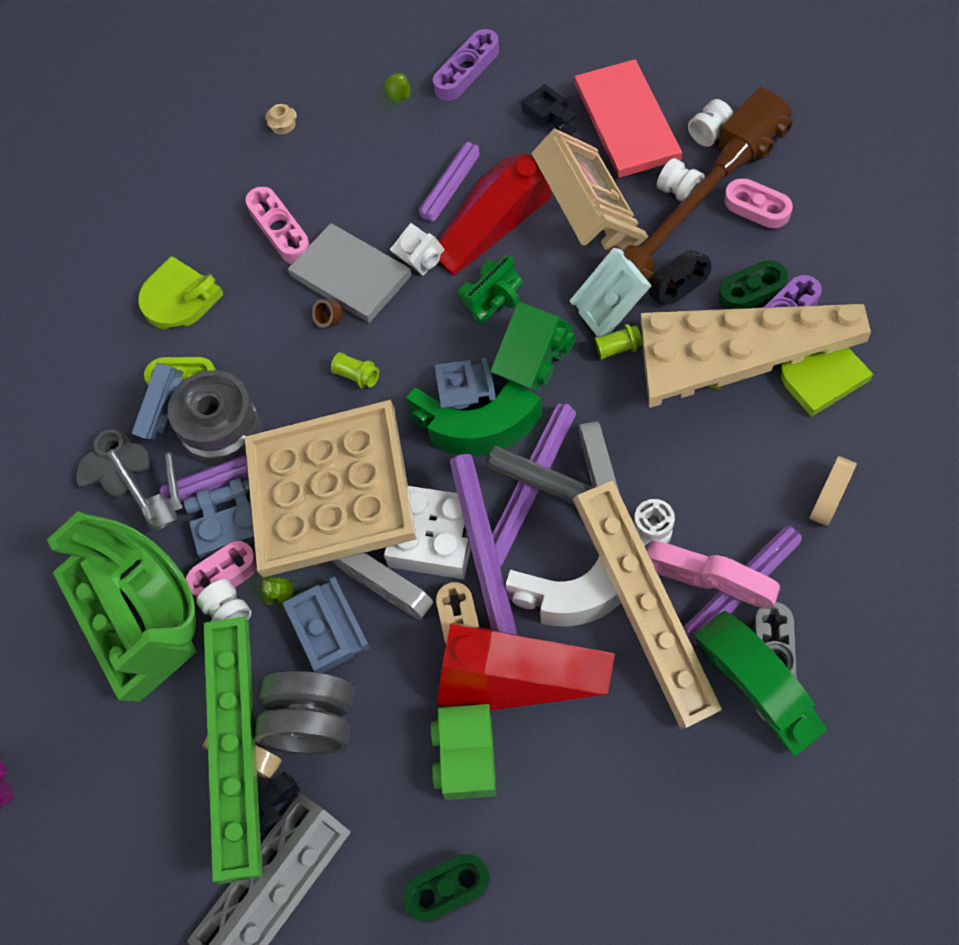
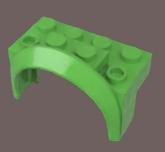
(156, 587)

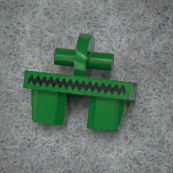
(494, 288)

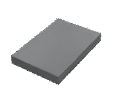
(350, 272)

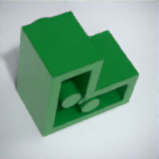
(531, 344)

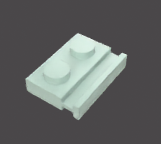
(610, 293)

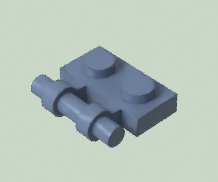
(221, 527)

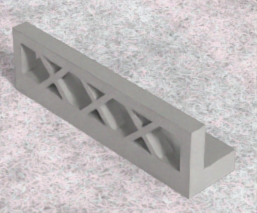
(284, 882)

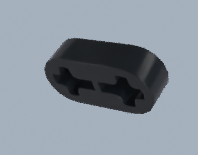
(680, 278)

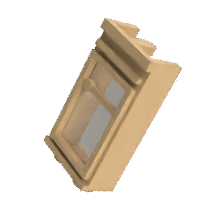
(586, 191)

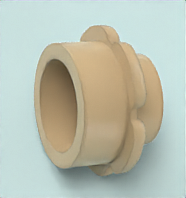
(281, 118)

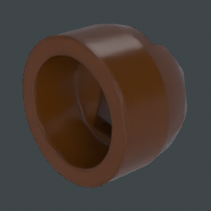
(326, 318)

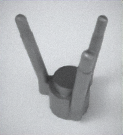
(157, 509)

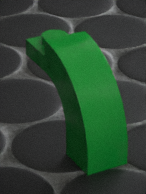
(477, 430)
(763, 679)

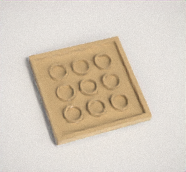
(328, 489)

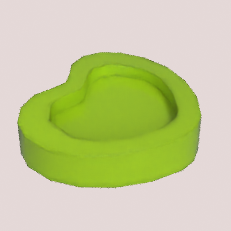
(199, 288)

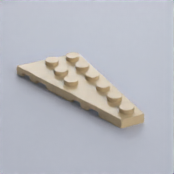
(730, 345)

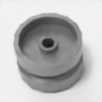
(213, 416)
(304, 713)

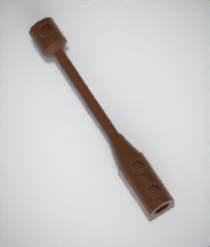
(741, 140)

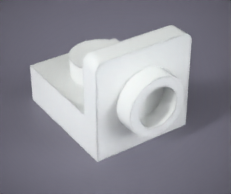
(417, 249)

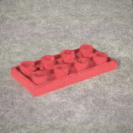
(627, 118)

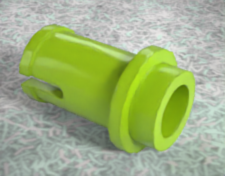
(618, 342)
(363, 373)

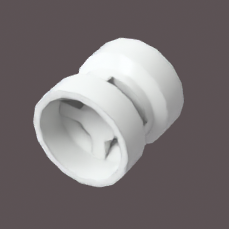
(707, 126)
(678, 179)
(652, 529)
(221, 602)

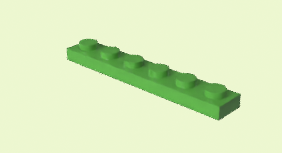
(231, 752)

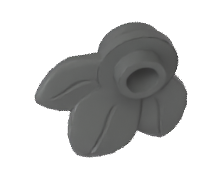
(99, 467)

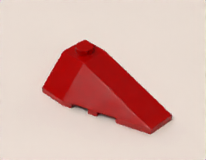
(493, 209)
(517, 669)

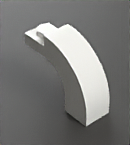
(568, 601)

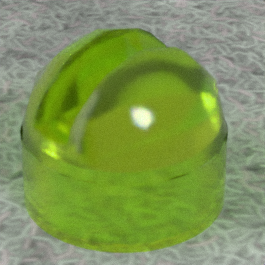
(397, 87)
(276, 588)

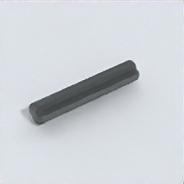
(535, 474)

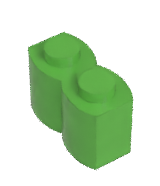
(465, 752)

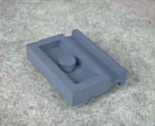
(463, 383)
(152, 417)
(325, 626)

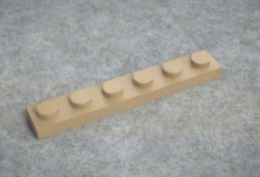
(647, 605)

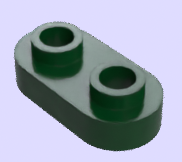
(750, 286)
(445, 884)

